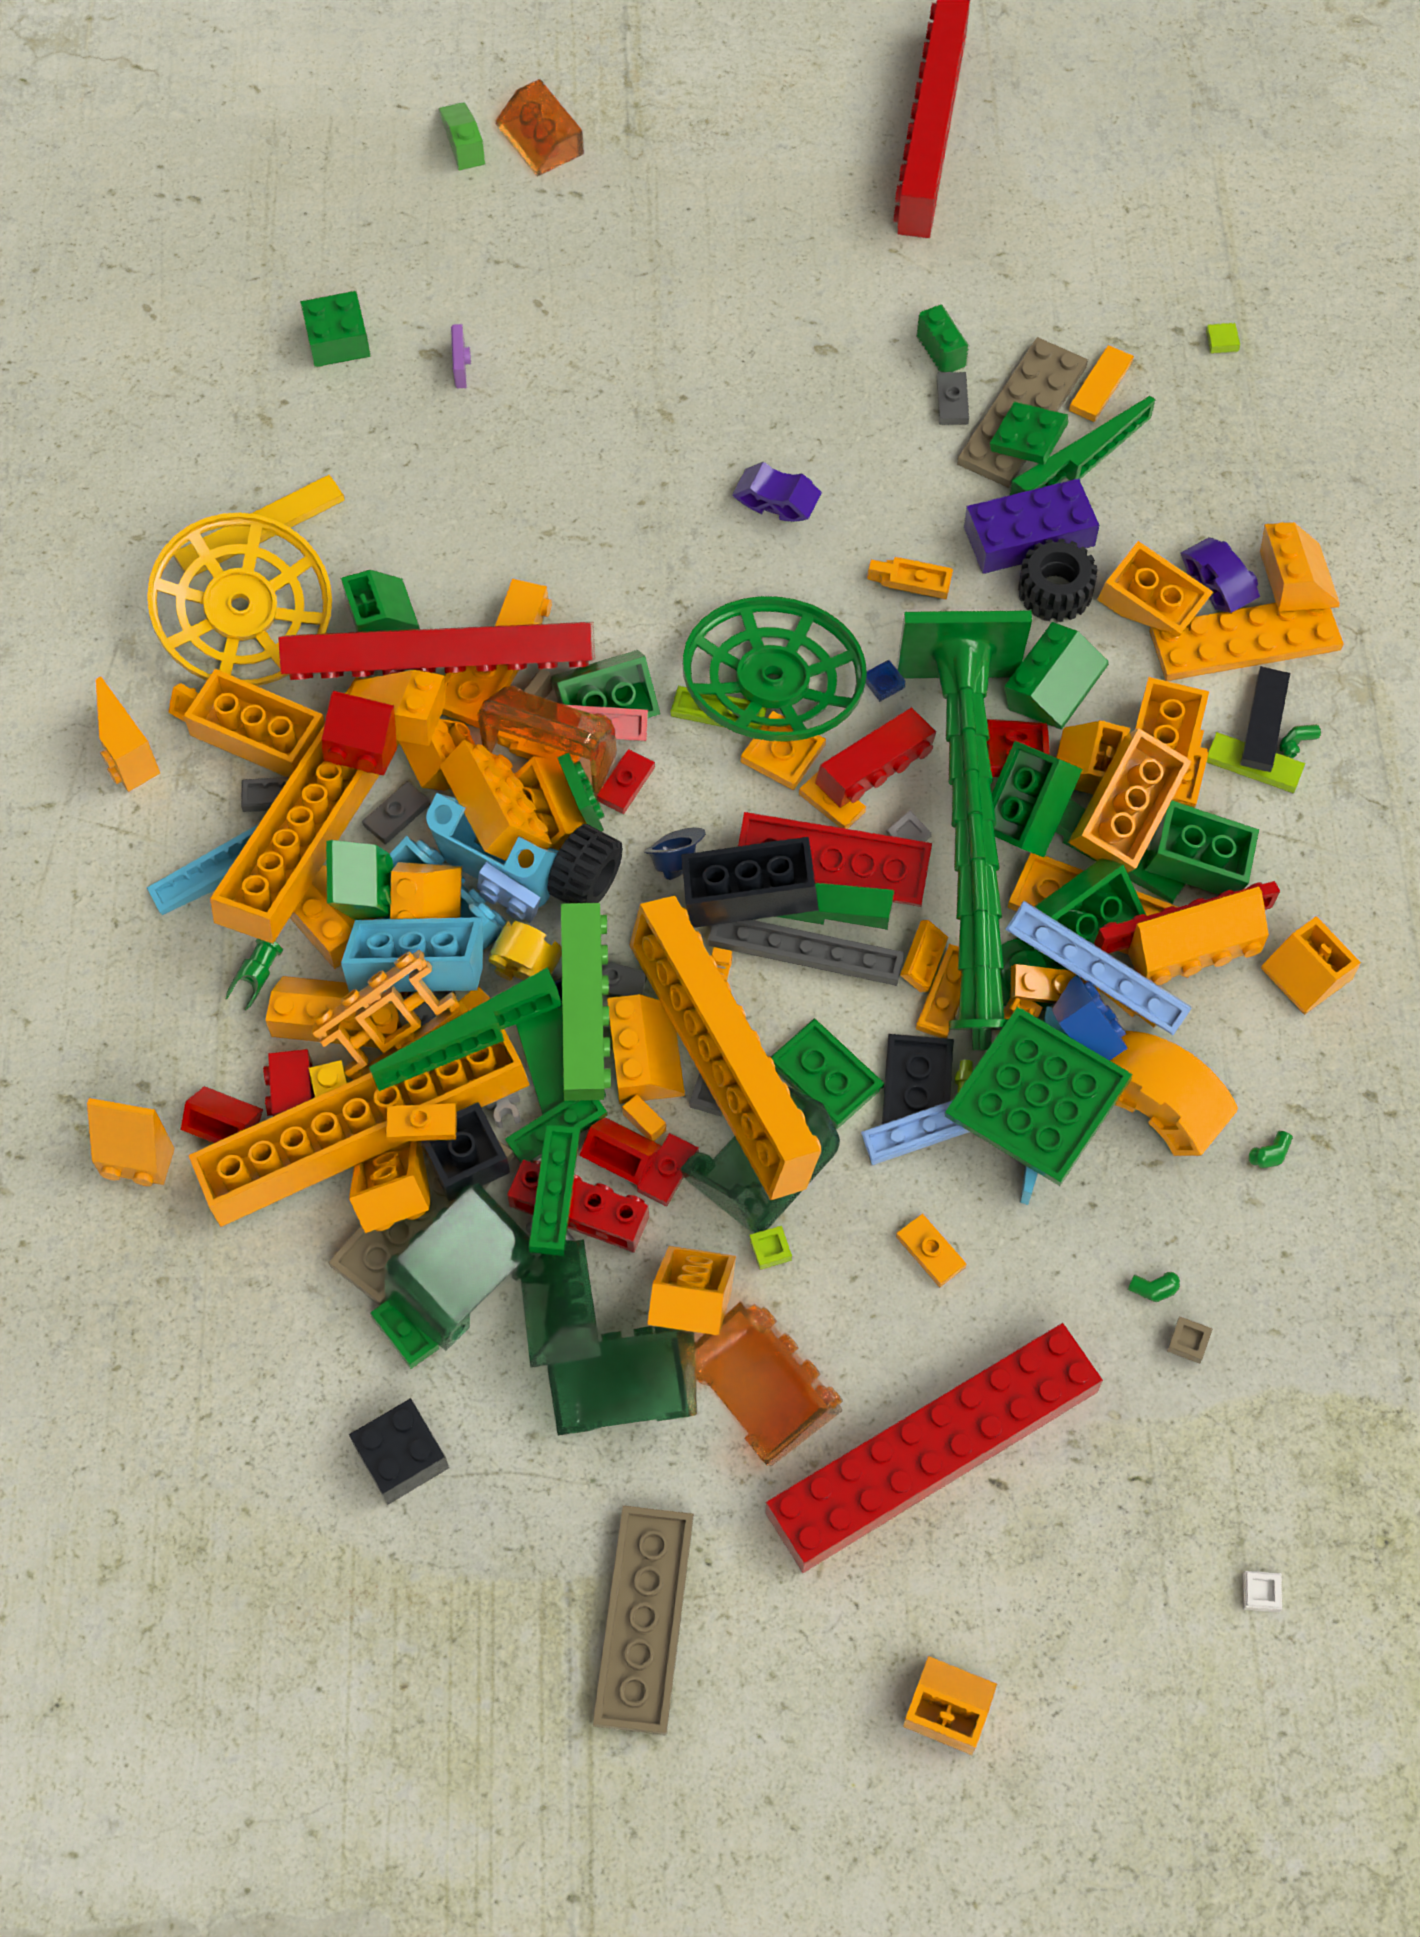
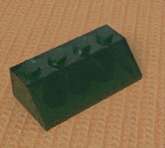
(560, 1308)

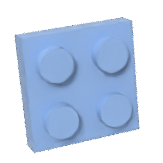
(500, 888)

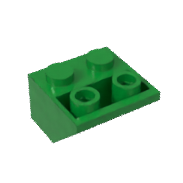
(378, 602)

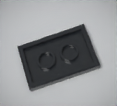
(916, 1075)

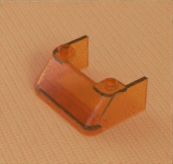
(550, 725)

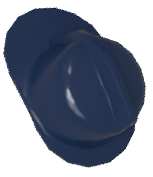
(668, 850)

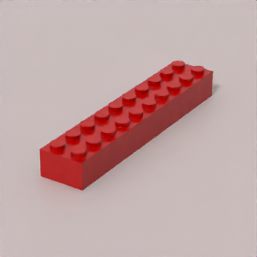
(932, 118)
(432, 648)
(932, 1447)

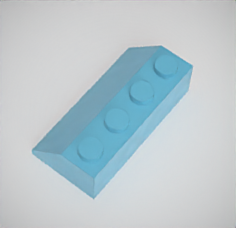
(448, 944)

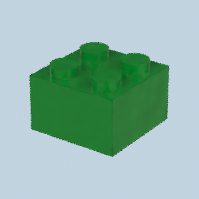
(335, 328)

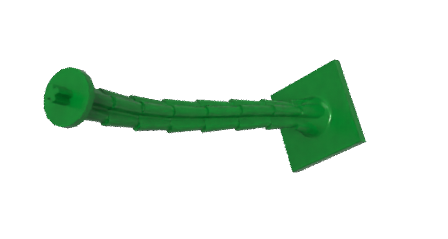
(964, 654)

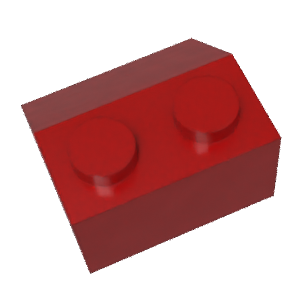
(359, 733)

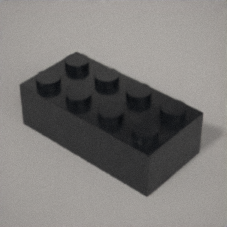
(749, 882)

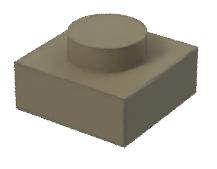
(1189, 1340)

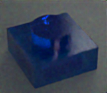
(884, 680)

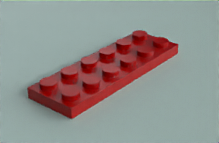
(851, 855)

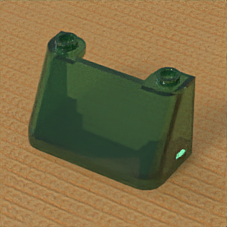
(734, 1184)

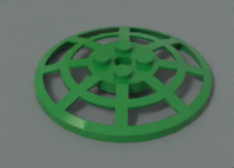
(778, 660)

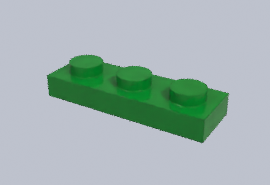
(529, 1140)

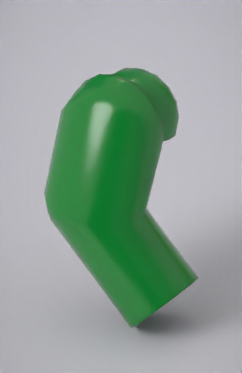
(1290, 742)
(1274, 1154)

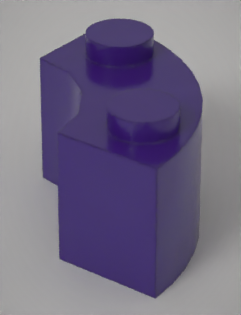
(777, 492)
(1222, 572)

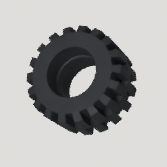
(1062, 561)
(585, 866)

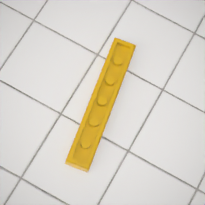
(287, 510)

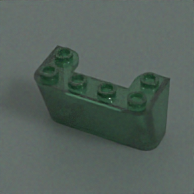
(456, 1265)
(630, 1383)

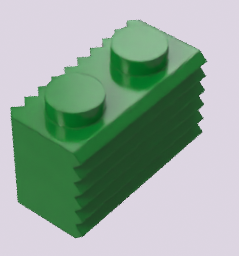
(942, 339)

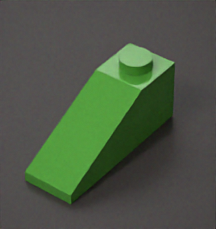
(463, 135)

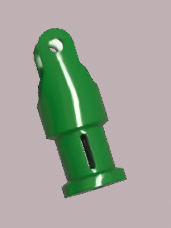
(256, 968)

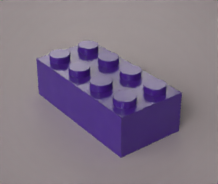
(1011, 525)

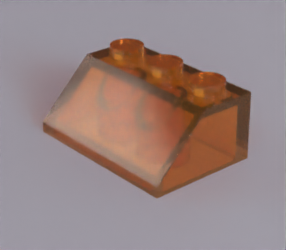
(540, 128)

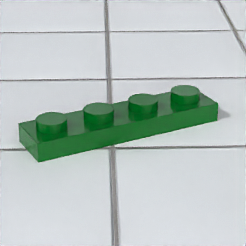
(554, 1190)

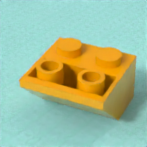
(1091, 749)
(426, 759)
(1311, 965)
(950, 1705)

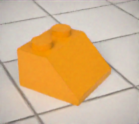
(425, 891)

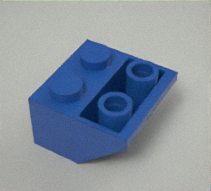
(1089, 1020)

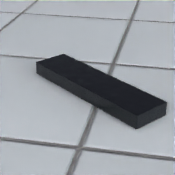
(1265, 719)

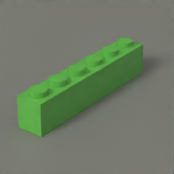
(582, 1002)

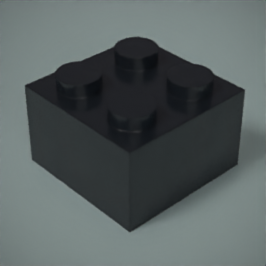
(470, 1157)
(399, 1451)

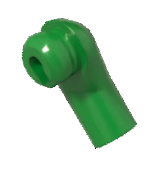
(1157, 1289)

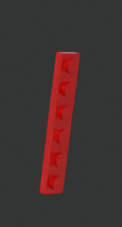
(1119, 936)

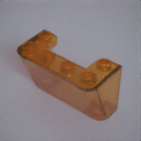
(764, 1382)

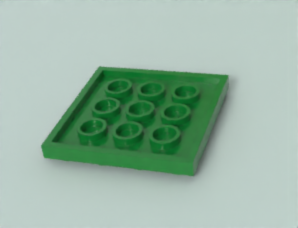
(1038, 1096)

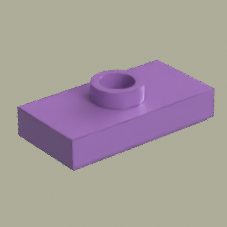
(460, 356)

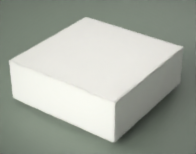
(1262, 1591)

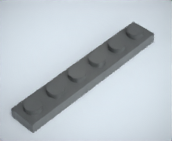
(809, 950)

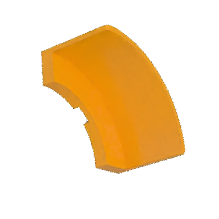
(1175, 1091)

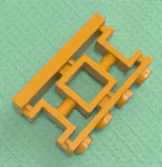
(372, 999)

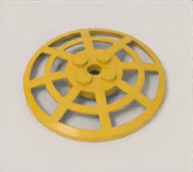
(235, 584)

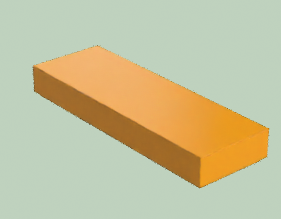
(1101, 383)
(943, 997)

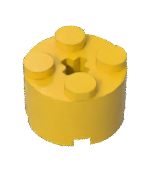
(523, 952)

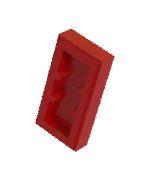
(626, 781)
(664, 1172)

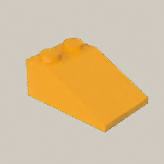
(1153, 591)
(416, 700)
(124, 745)
(128, 1142)
(390, 1187)

